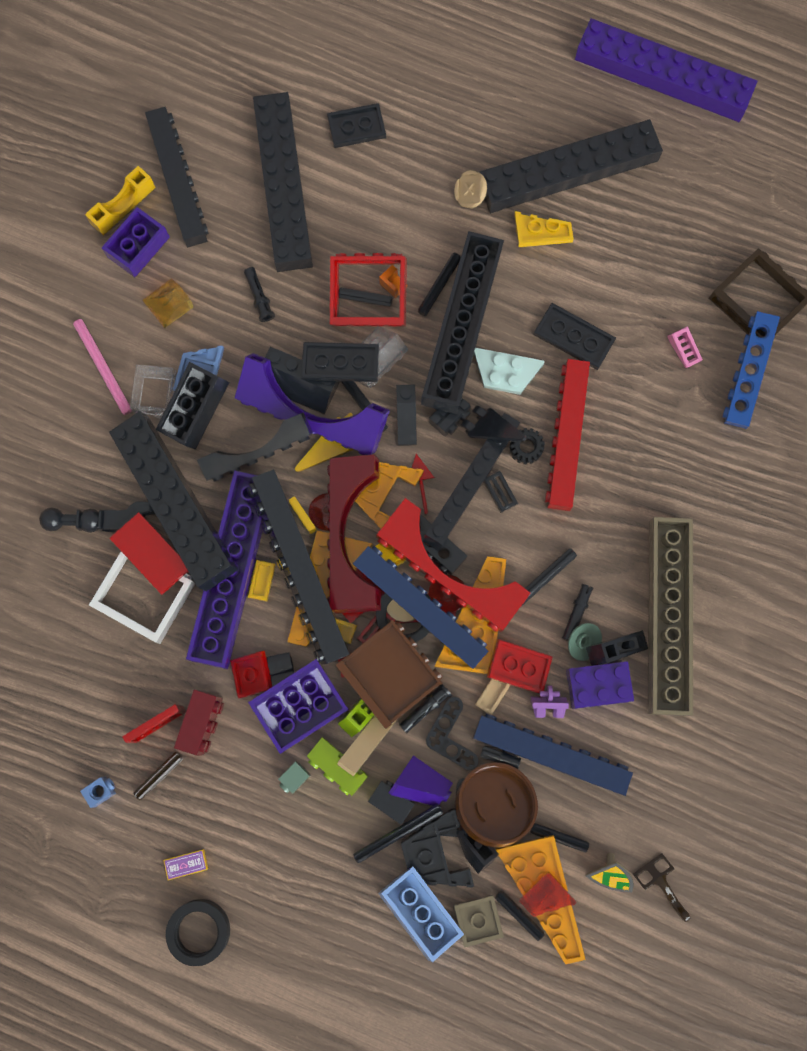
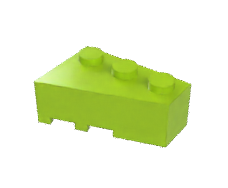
(326, 757)

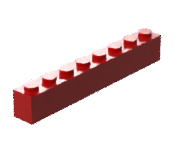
(568, 436)

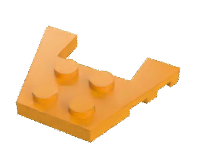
(375, 494)

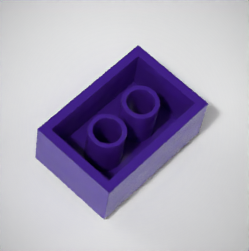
(135, 242)
(599, 685)

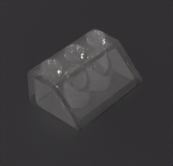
(390, 350)

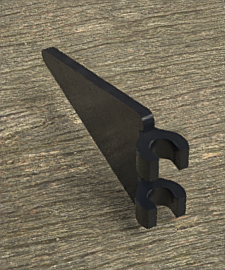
(491, 426)

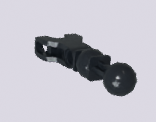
(93, 520)

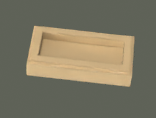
(492, 696)

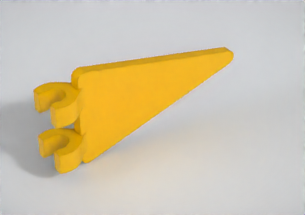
(321, 452)

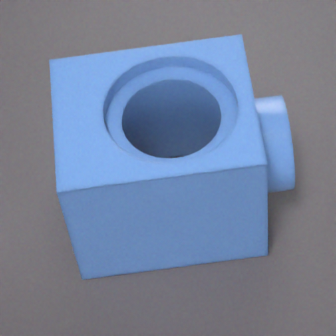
(91, 796)

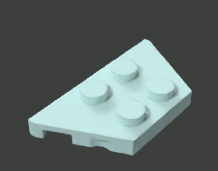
(506, 371)

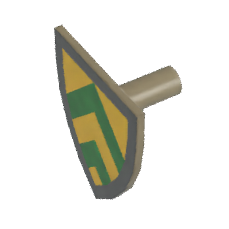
(612, 876)

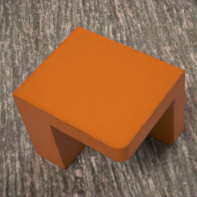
(391, 281)

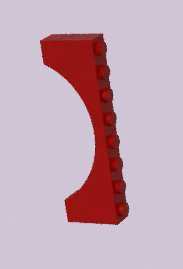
(492, 604)

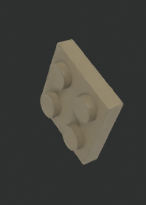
(478, 920)

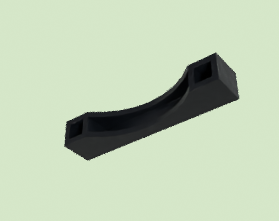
(220, 462)

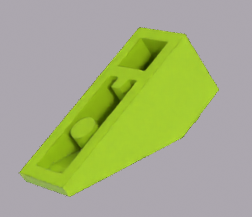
(356, 718)

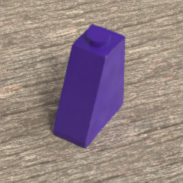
(421, 784)

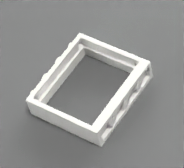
(167, 621)

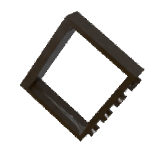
(740, 316)

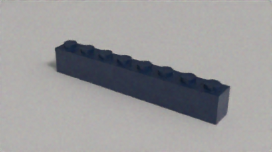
(421, 607)
(552, 755)

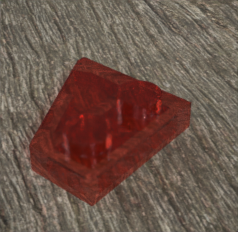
(546, 896)

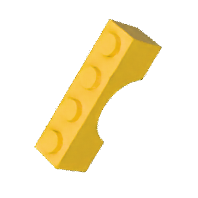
(135, 189)

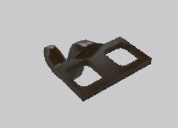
(660, 880)

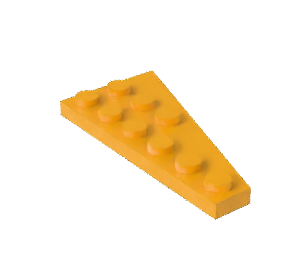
(319, 557)
(527, 865)

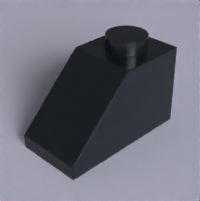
(476, 854)

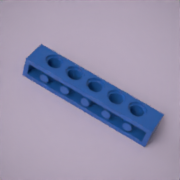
(768, 324)

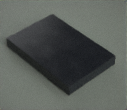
(356, 125)

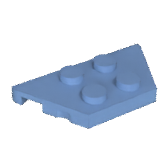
(205, 358)

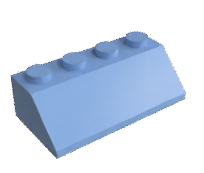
(421, 914)

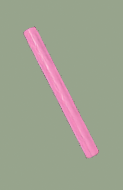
(102, 367)

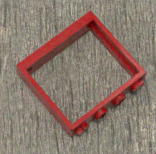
(361, 259)

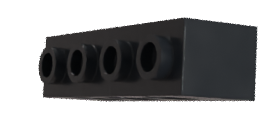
(456, 555)

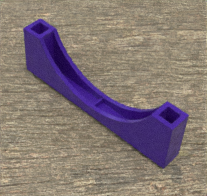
(260, 389)

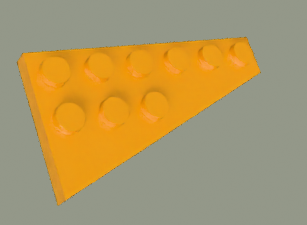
(490, 576)

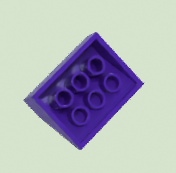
(298, 706)

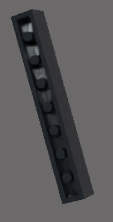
(176, 177)
(466, 490)

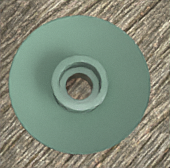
(582, 637)

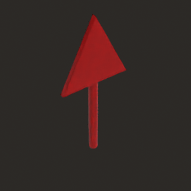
(418, 463)

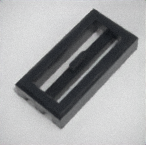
(507, 506)

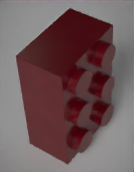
(199, 723)

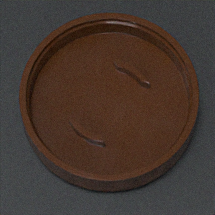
(496, 804)

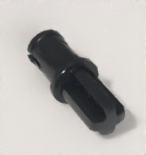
(500, 757)

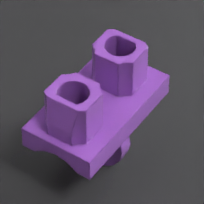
(549, 700)

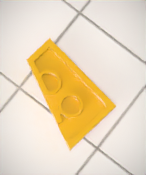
(539, 231)

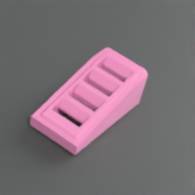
(676, 344)

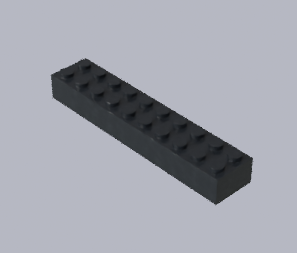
(571, 165)
(282, 182)
(462, 323)
(173, 501)
(297, 567)

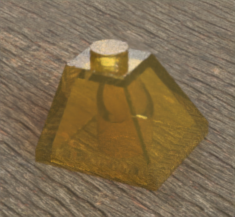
(168, 303)

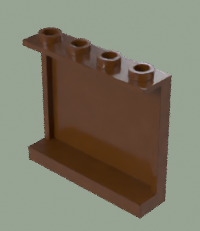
(389, 673)

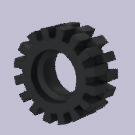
(528, 457)

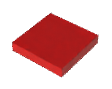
(251, 674)

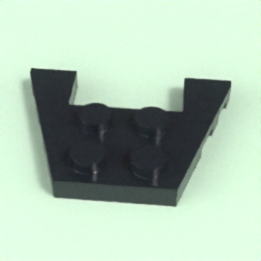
(425, 853)

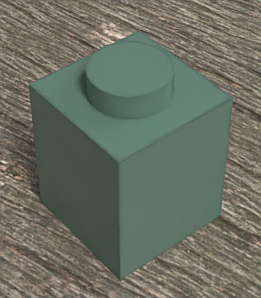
(293, 778)

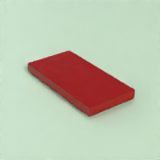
(149, 553)

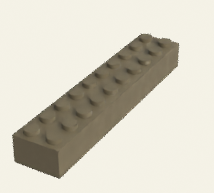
(670, 617)

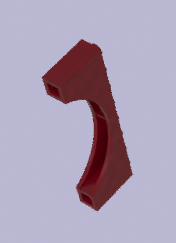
(347, 481)

